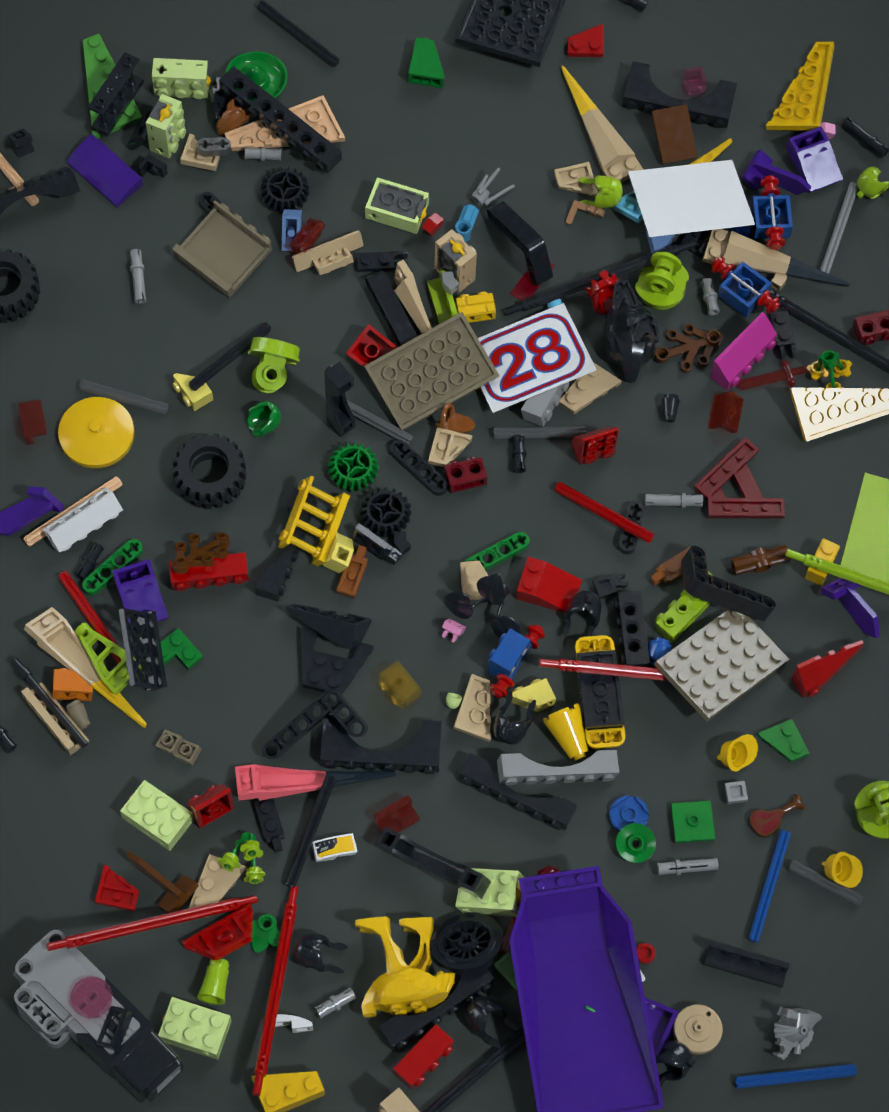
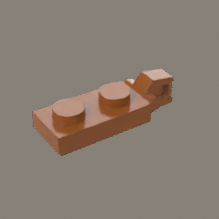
(669, 570)
(353, 574)

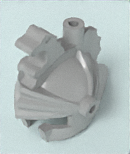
(794, 1030)

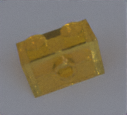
(399, 685)

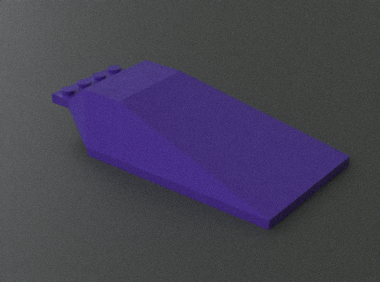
(572, 953)

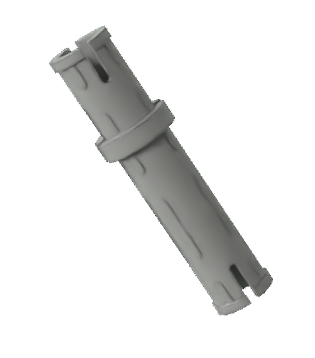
(138, 277)
(673, 500)
(678, 867)

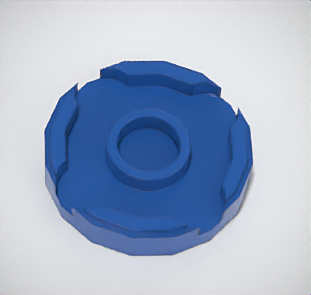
(628, 811)

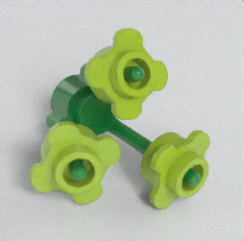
(251, 850)

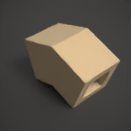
(778, 281)

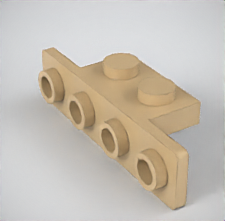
(330, 254)

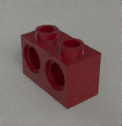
(872, 323)
(468, 479)

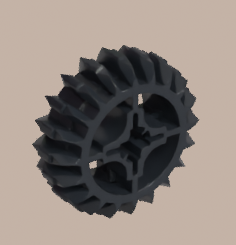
(276, 184)
(373, 505)

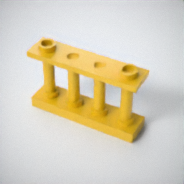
(332, 520)

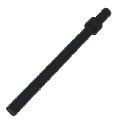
(26, 675)

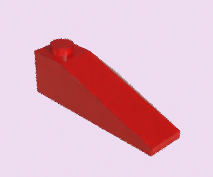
(369, 346)
(818, 671)

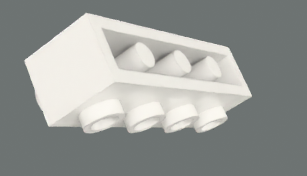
(83, 519)

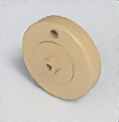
(698, 1028)

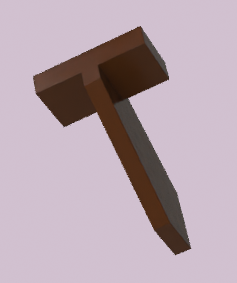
(176, 894)

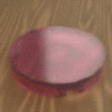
(91, 997)

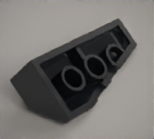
(341, 629)

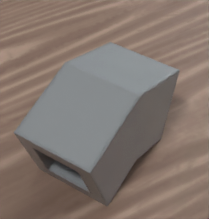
(449, 283)

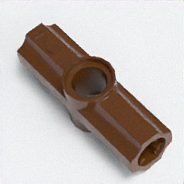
(759, 560)

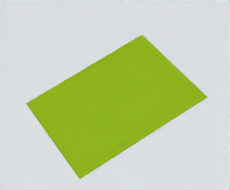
(869, 533)

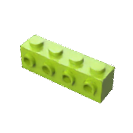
(680, 615)

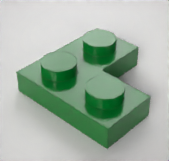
(181, 647)

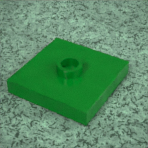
(692, 822)

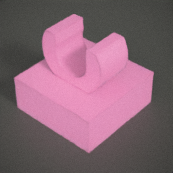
(453, 627)

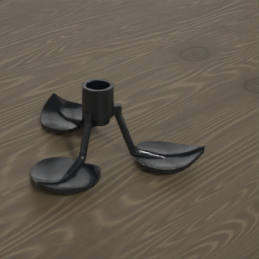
(495, 592)

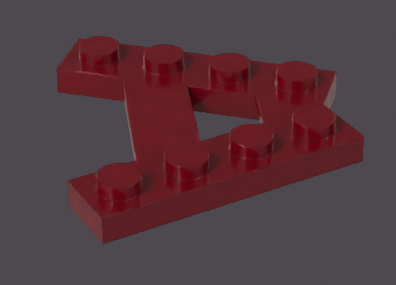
(753, 503)

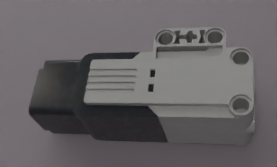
(47, 979)

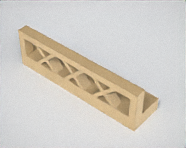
(49, 721)

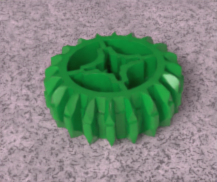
(366, 474)

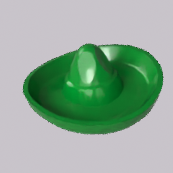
(263, 69)

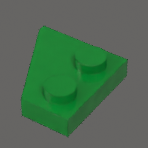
(785, 740)

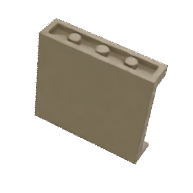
(224, 249)

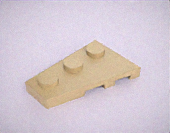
(588, 389)
(475, 709)
(214, 882)

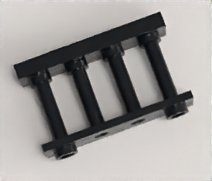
(115, 94)

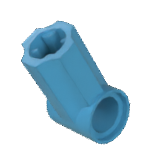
(467, 221)

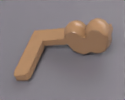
(590, 209)

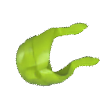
(869, 183)
(609, 191)

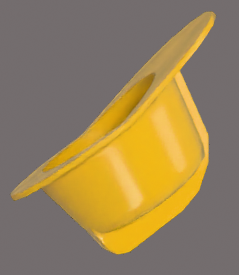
(739, 752)
(843, 869)

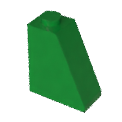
(425, 64)

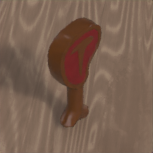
(765, 822)

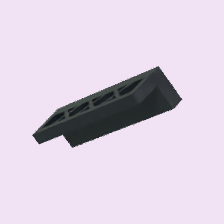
(746, 964)

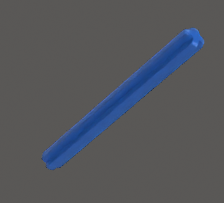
(769, 886)
(795, 1076)

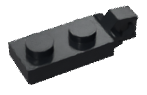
(218, 100)
(375, 545)
(270, 822)

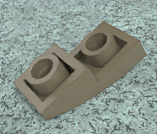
(178, 747)

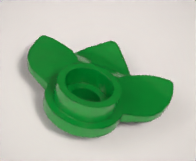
(264, 936)

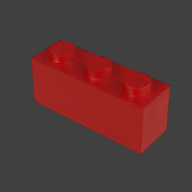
(424, 1057)

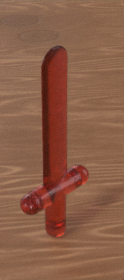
(786, 373)

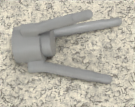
(481, 194)

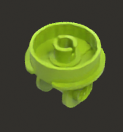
(662, 283)
(273, 358)
(868, 802)

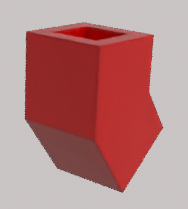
(432, 224)

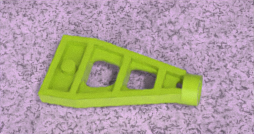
(118, 677)

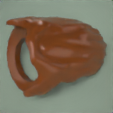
(231, 119)
(455, 421)

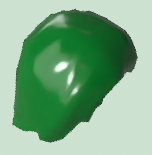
(264, 418)

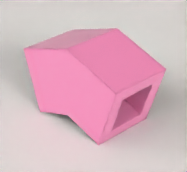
(829, 129)

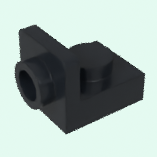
(152, 164)

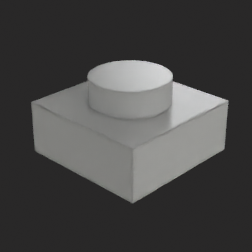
(736, 792)

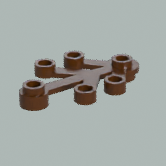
(690, 346)
(181, 564)

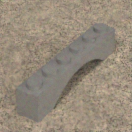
(518, 768)

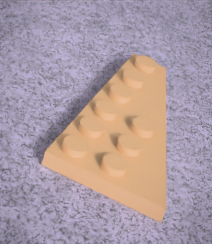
(313, 112)

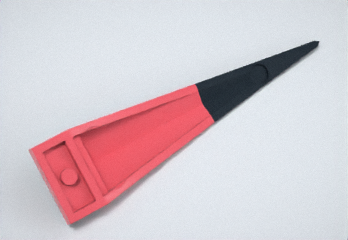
(274, 782)

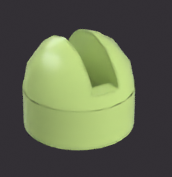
(453, 700)

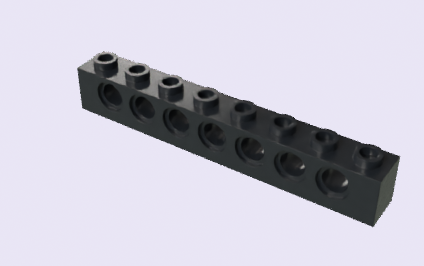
(277, 111)

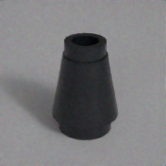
(670, 407)

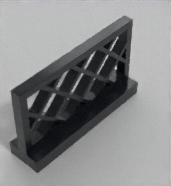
(150, 654)

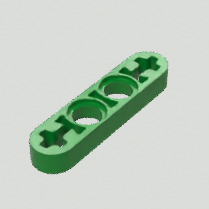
(497, 556)
(110, 565)

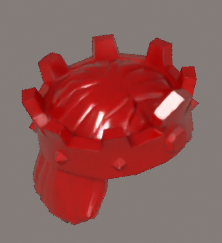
(602, 292)

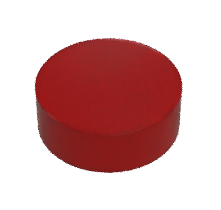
(645, 953)

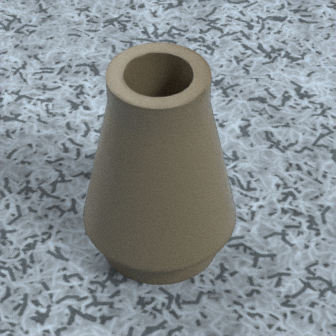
(78, 714)

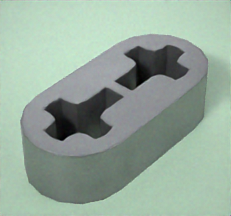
(213, 147)

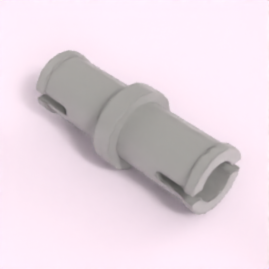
(262, 153)
(710, 296)
(335, 1003)

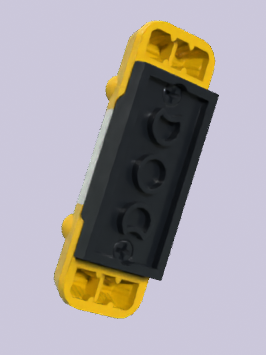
(600, 694)

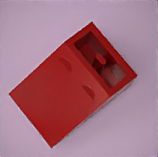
(595, 444)

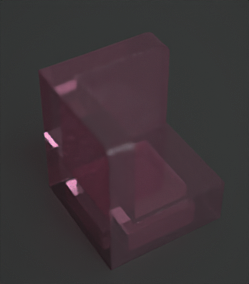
(694, 80)

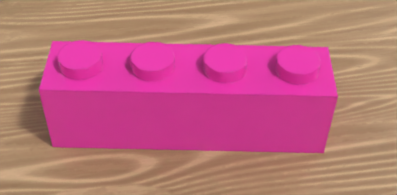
(744, 352)

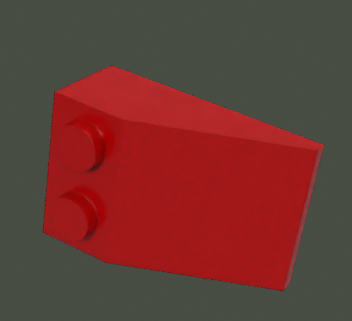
(547, 585)
(211, 805)

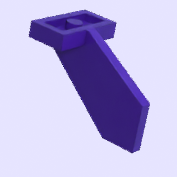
(761, 166)
(29, 510)
(854, 604)

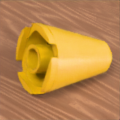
(569, 731)

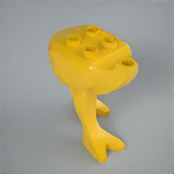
(404, 986)

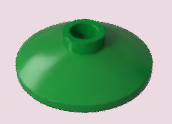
(638, 833)

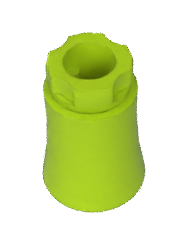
(215, 982)

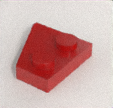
(587, 43)
(115, 891)

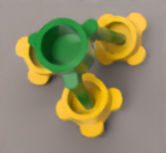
(830, 360)

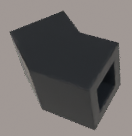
(401, 542)

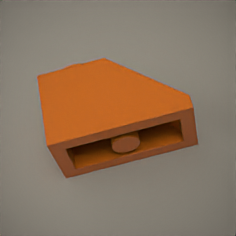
(70, 686)

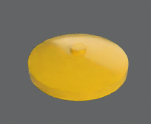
(96, 432)

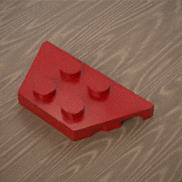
(223, 935)

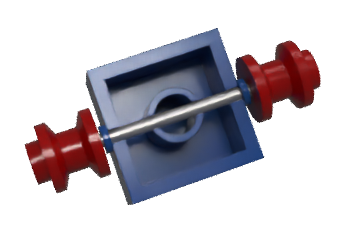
(772, 214)
(739, 289)
(510, 655)

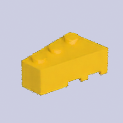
(289, 1090)

